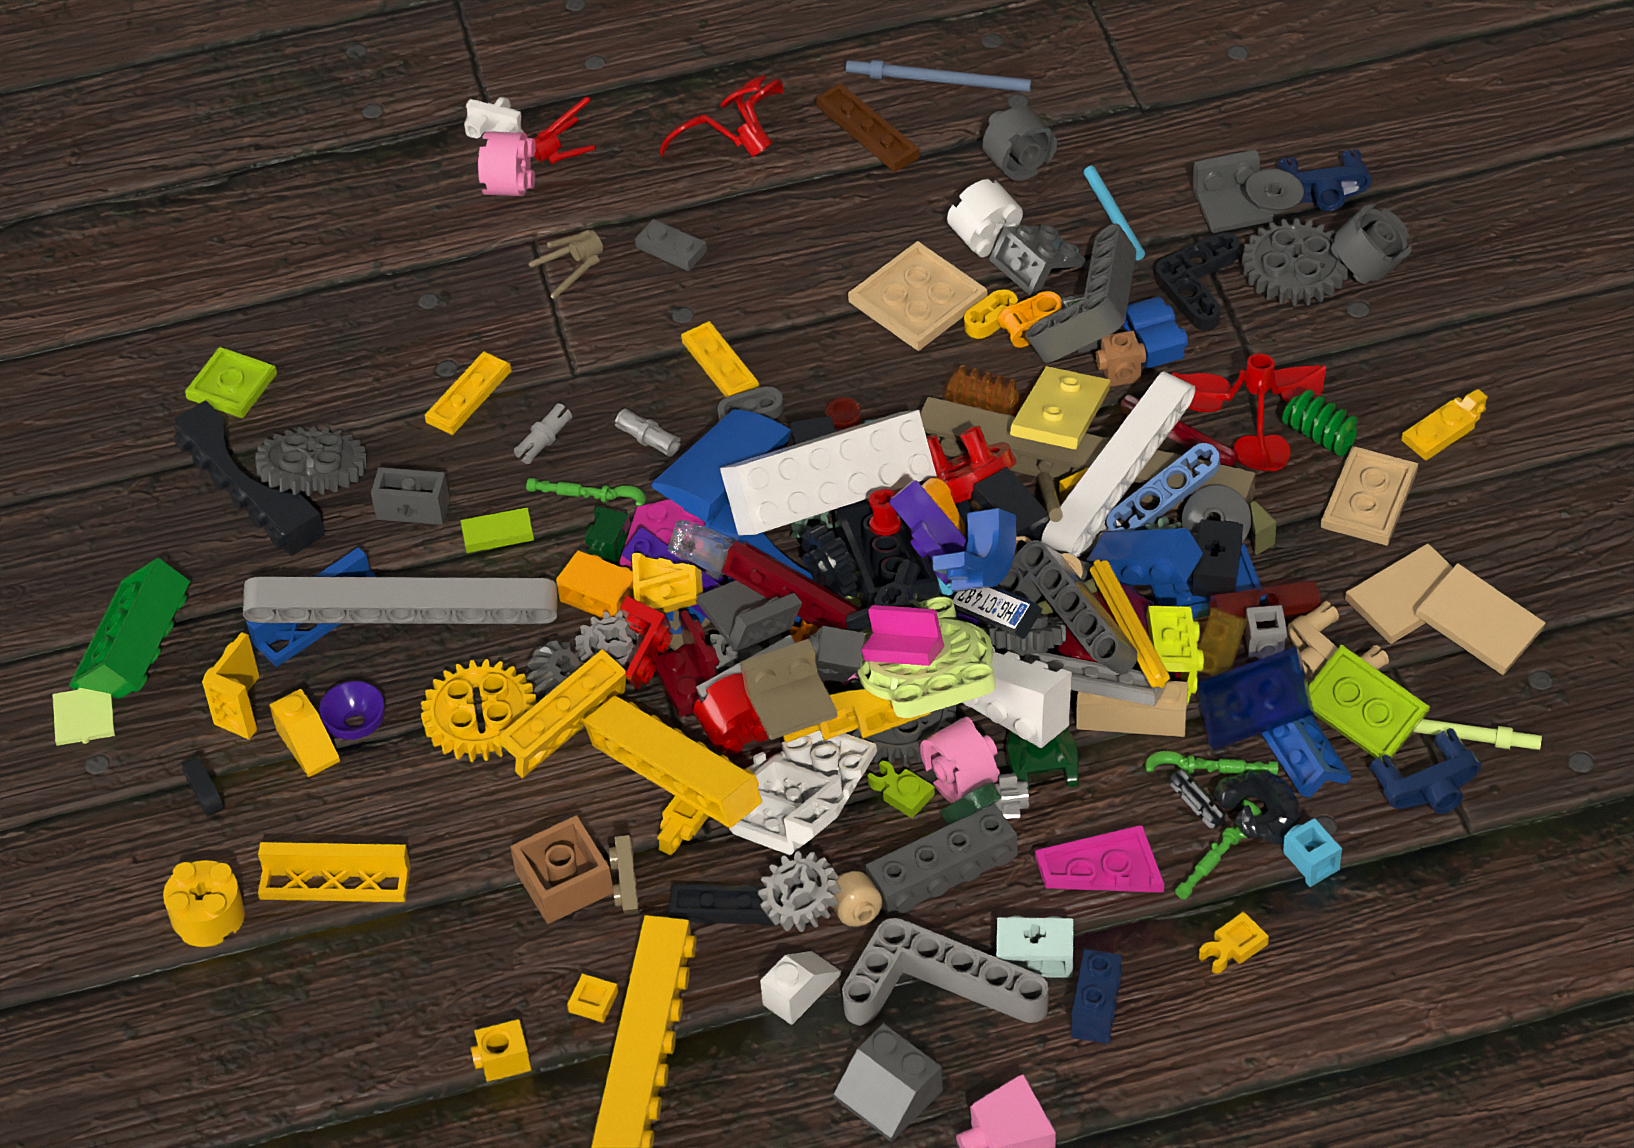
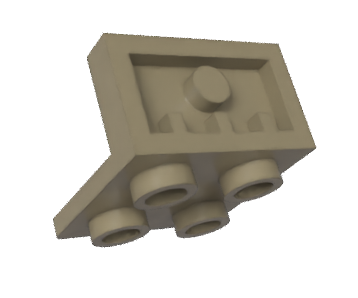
(787, 689)

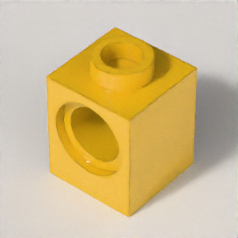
(505, 1037)

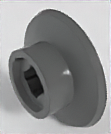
(1274, 190)

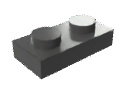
(671, 245)

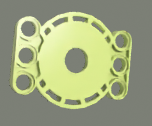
(949, 680)

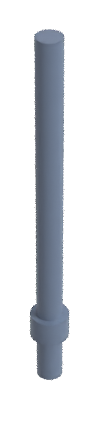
(878, 69)

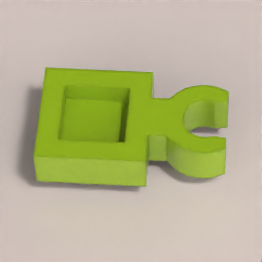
(903, 791)

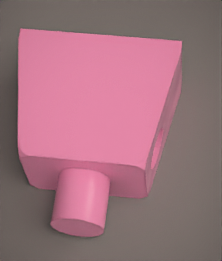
(1008, 1120)

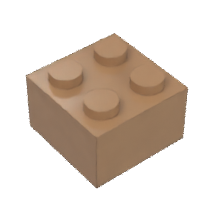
(562, 869)

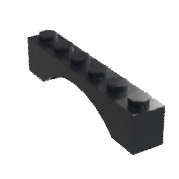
(285, 516)

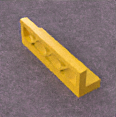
(562, 712)
(336, 865)

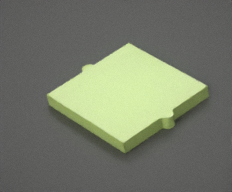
(82, 716)

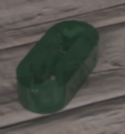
(971, 803)

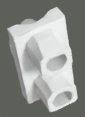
(491, 117)

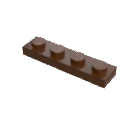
(867, 127)

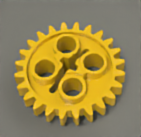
(451, 709)

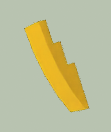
(856, 711)

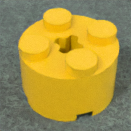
(203, 902)

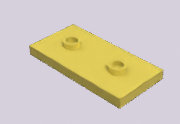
(1060, 407)

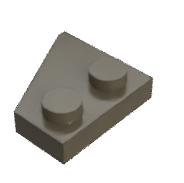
(622, 859)

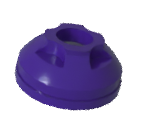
(350, 700)

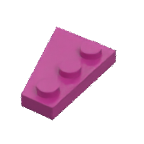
(1102, 862)

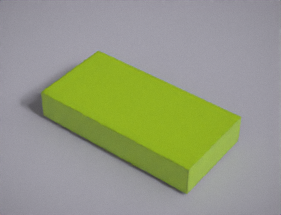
(497, 530)

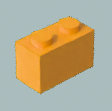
(594, 584)

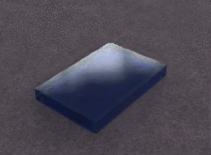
(1255, 698)

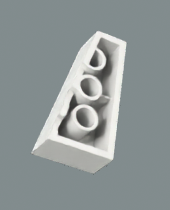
(1027, 698)

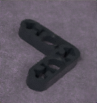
(1172, 278)

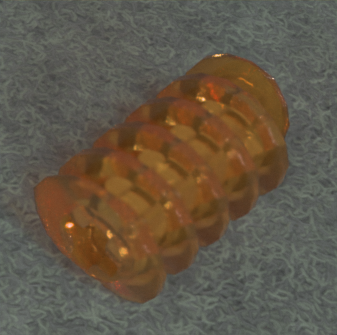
(982, 393)

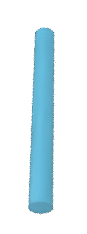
(1111, 207)

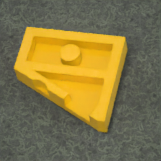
(665, 584)

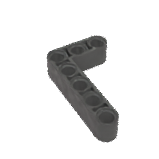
(1103, 303)
(1045, 572)

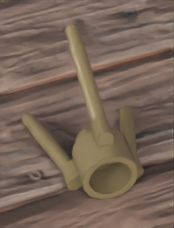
(583, 247)

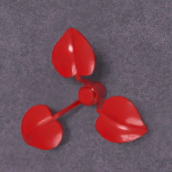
(751, 133)
(1258, 451)

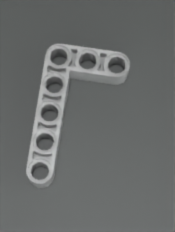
(940, 971)

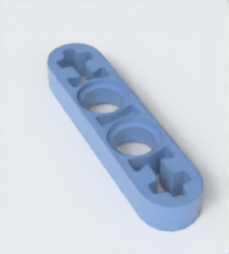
(1158, 487)

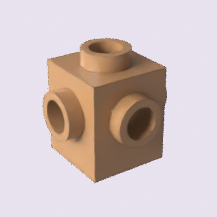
(1121, 358)

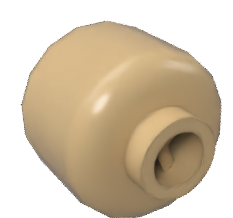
(857, 899)

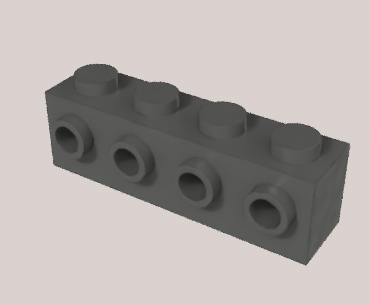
(943, 860)

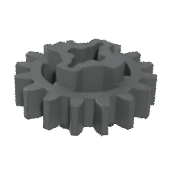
(1043, 635)

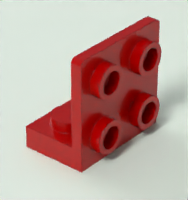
(657, 637)

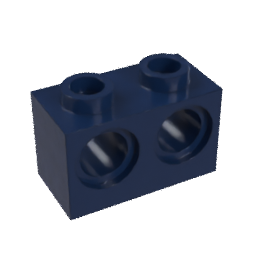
(1096, 996)

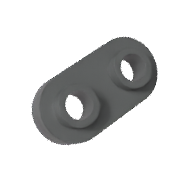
(762, 400)

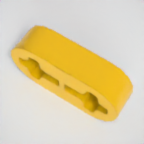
(987, 311)

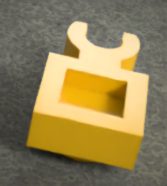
(1234, 940)

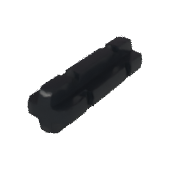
(1197, 799)

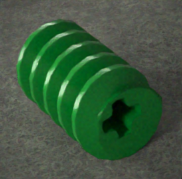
(1321, 422)

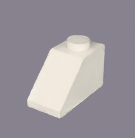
(796, 984)

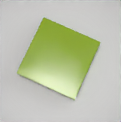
(231, 382)

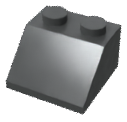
(889, 1082)

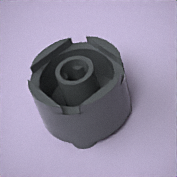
(1019, 142)
(1372, 243)

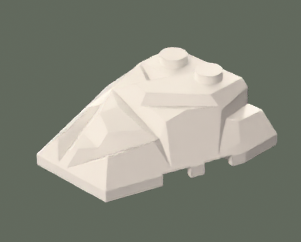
(803, 789)

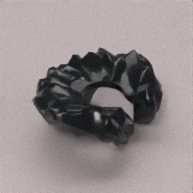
(1274, 792)

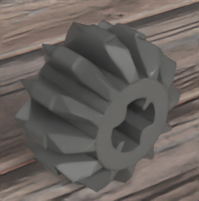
(552, 665)

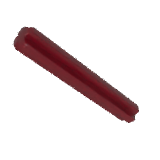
(1187, 435)

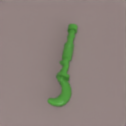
(577, 490)
(1223, 765)
(1212, 858)

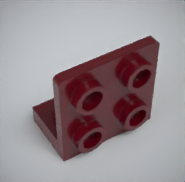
(687, 666)

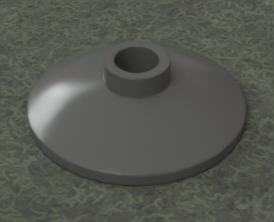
(1220, 500)

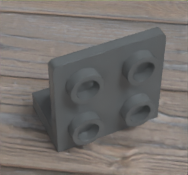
(1223, 194)
(1031, 252)
(747, 616)

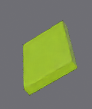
(1365, 704)

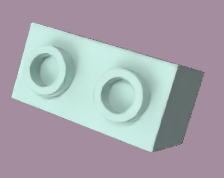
(1037, 944)

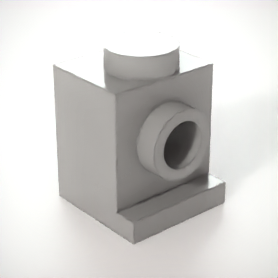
(1265, 641)

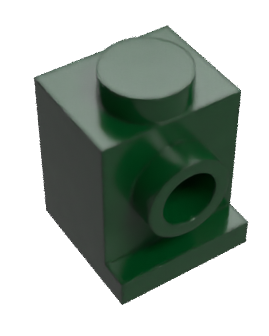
(608, 534)

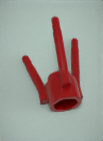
(547, 140)

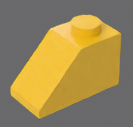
(304, 732)

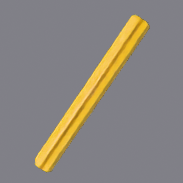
(1129, 623)

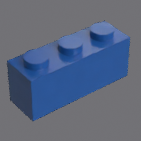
(1149, 555)

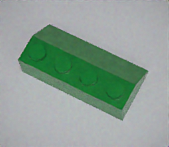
(132, 631)

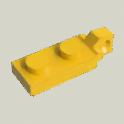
(1445, 425)
(679, 823)

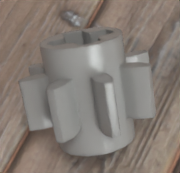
(1013, 795)

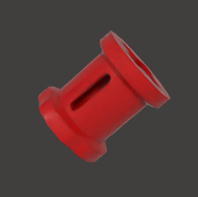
(885, 518)

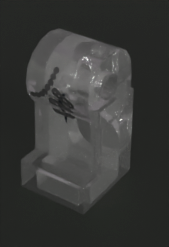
(700, 546)

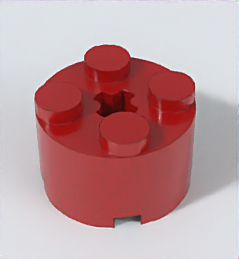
(729, 716)

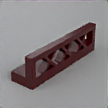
(775, 579)

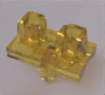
(1221, 641)

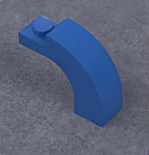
(987, 553)

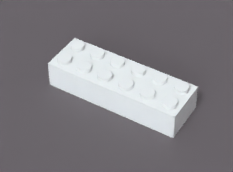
(827, 472)

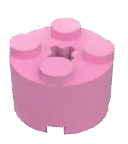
(506, 163)
(960, 759)

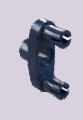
(1331, 185)
(1433, 785)

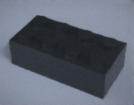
(880, 556)

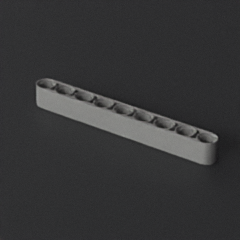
(400, 600)

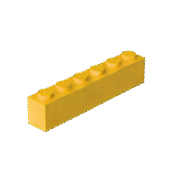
(673, 761)

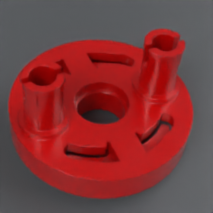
(972, 467)

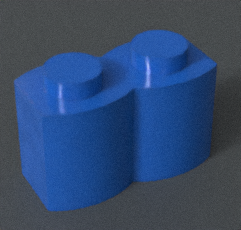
(1157, 330)

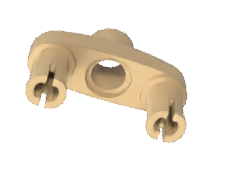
(1316, 648)

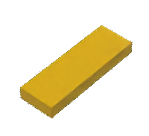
(719, 360)
(468, 393)

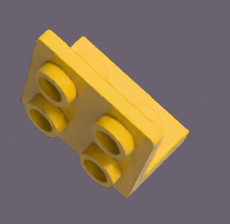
(228, 686)

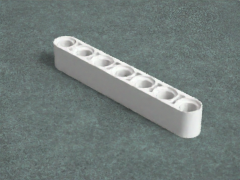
(1119, 464)

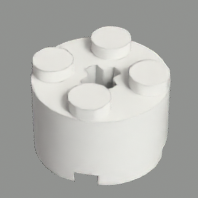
(983, 215)

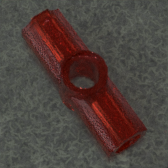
(1293, 597)

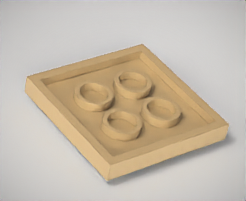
(917, 295)

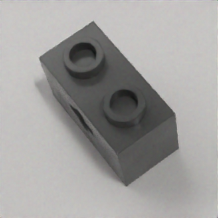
(410, 496)
(837, 652)

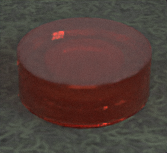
(844, 412)

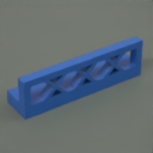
(264, 634)
(1306, 755)

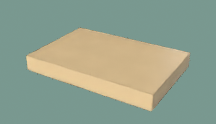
(1369, 495)
(1394, 594)
(1480, 619)

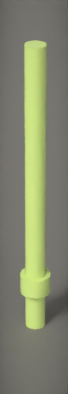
(1502, 737)

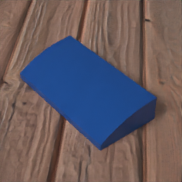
(696, 476)

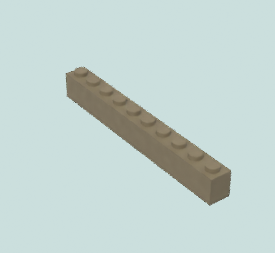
(1034, 457)

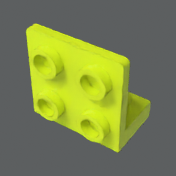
(1176, 642)

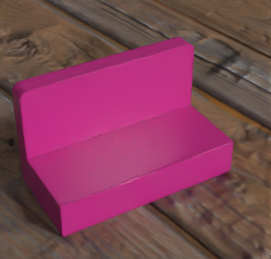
(903, 635)

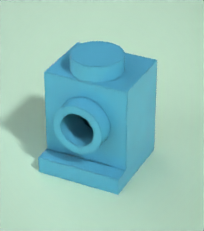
(1312, 851)

